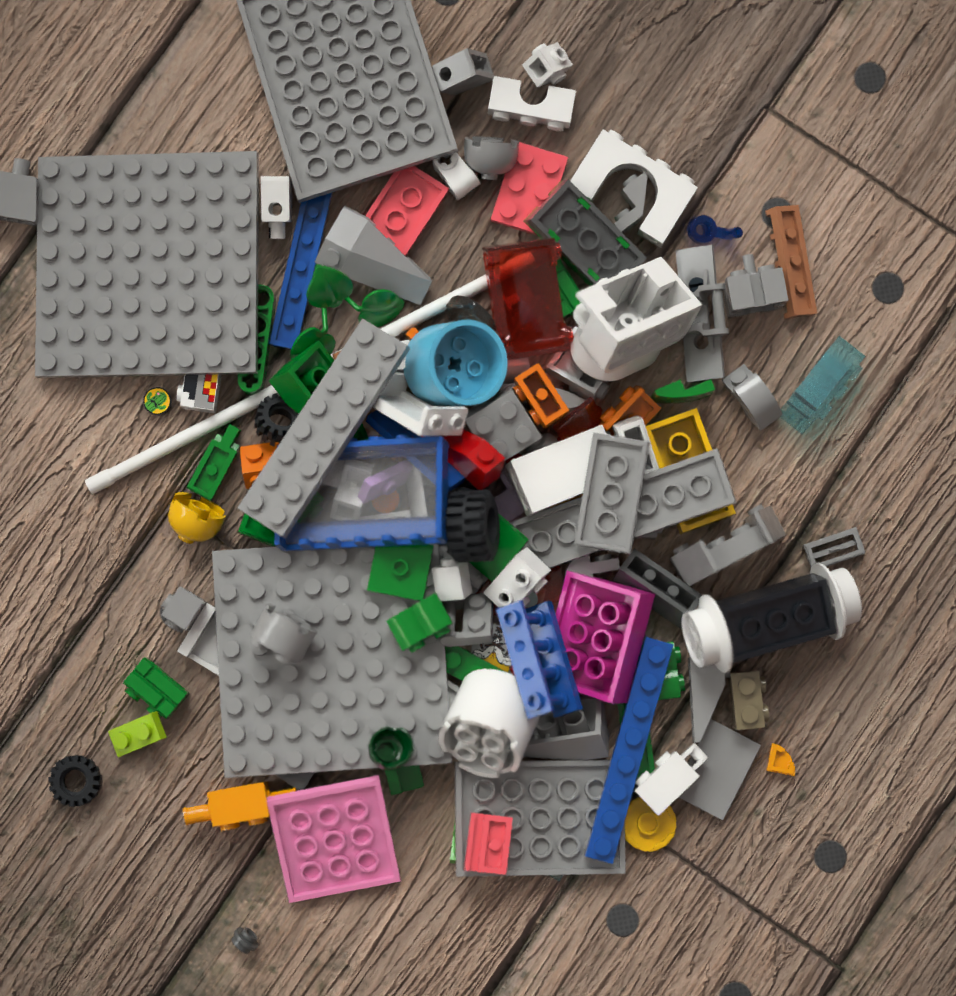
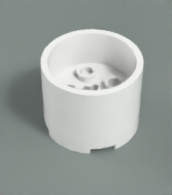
(487, 724)

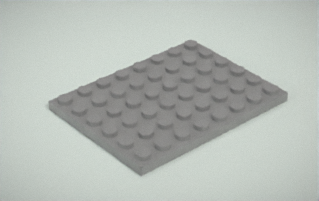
(346, 89)

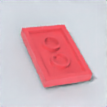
(527, 186)
(406, 206)

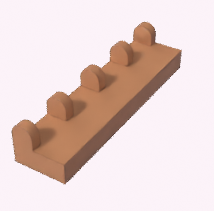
(793, 259)

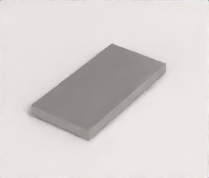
(612, 493)

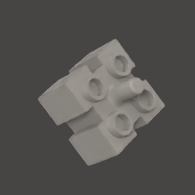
(754, 291)

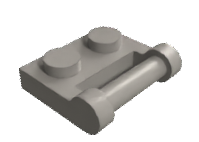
(476, 621)

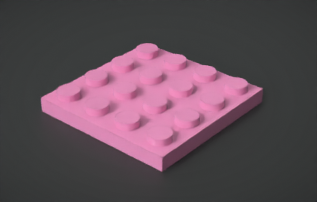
(333, 839)

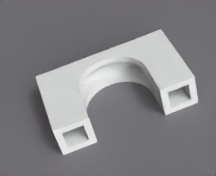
(671, 190)

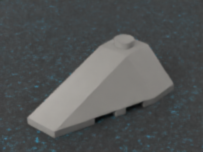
(371, 258)
(572, 736)

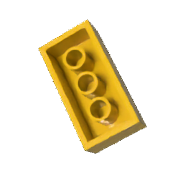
(679, 440)

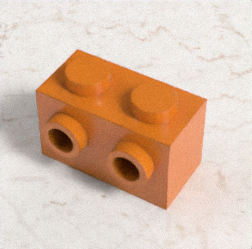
(540, 395)

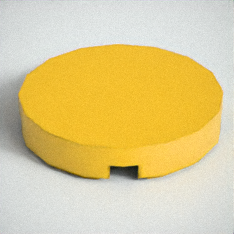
(646, 829)

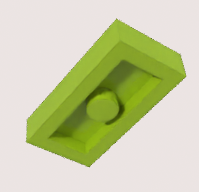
(137, 734)

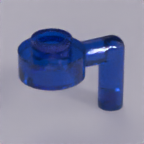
(710, 230)

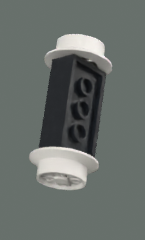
(771, 617)

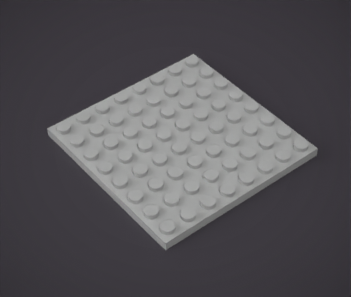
(147, 265)
(349, 680)

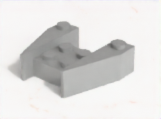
(702, 560)

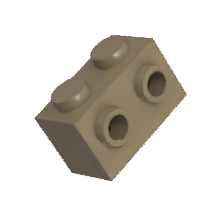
(747, 701)

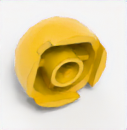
(194, 519)

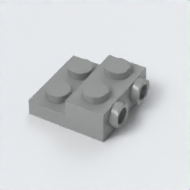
(565, 369)

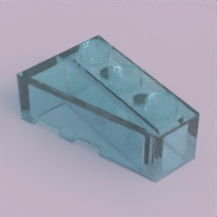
(822, 385)

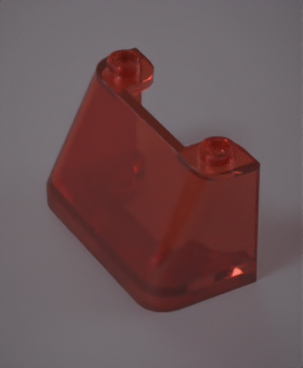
(526, 297)

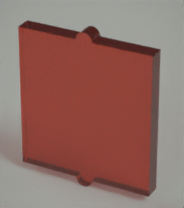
(579, 420)

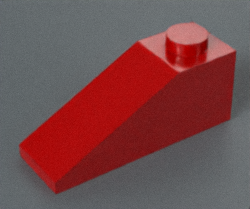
(474, 458)

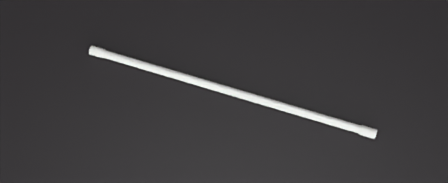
(110, 476)

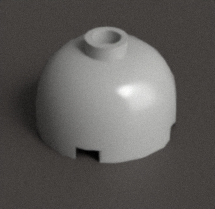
(490, 155)

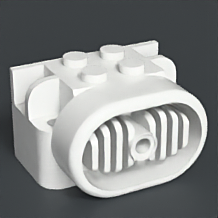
(631, 320)

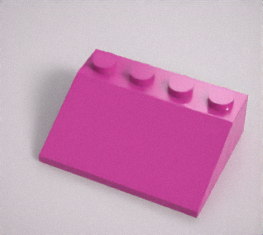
(602, 633)

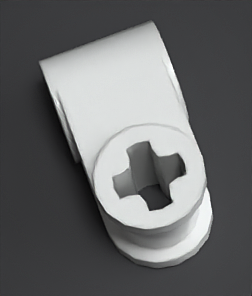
(456, 175)

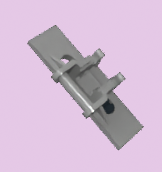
(698, 273)

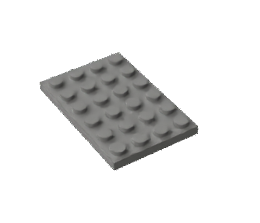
(551, 816)

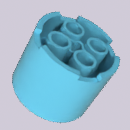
(475, 367)

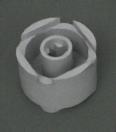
(282, 634)

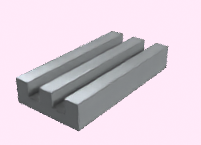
(857, 541)

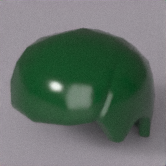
(390, 748)

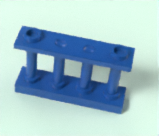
(539, 659)

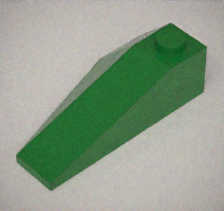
(302, 375)

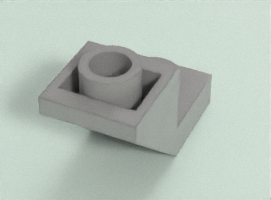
(634, 195)

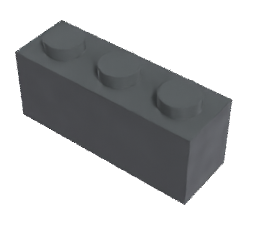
(671, 594)

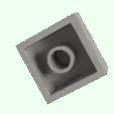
(503, 423)

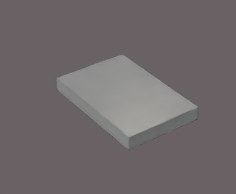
(722, 771)

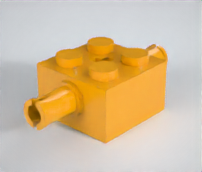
(234, 805)

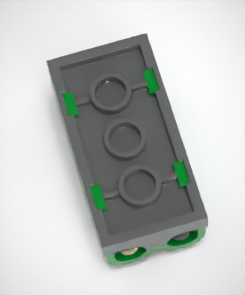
(586, 236)

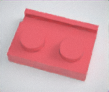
(488, 843)

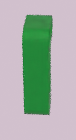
(266, 314)

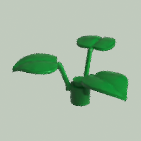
(329, 289)

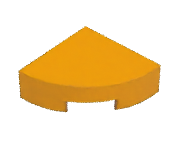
(780, 761)

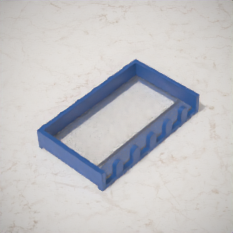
(378, 497)

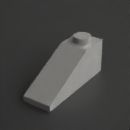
(705, 690)

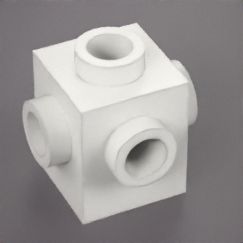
(547, 64)

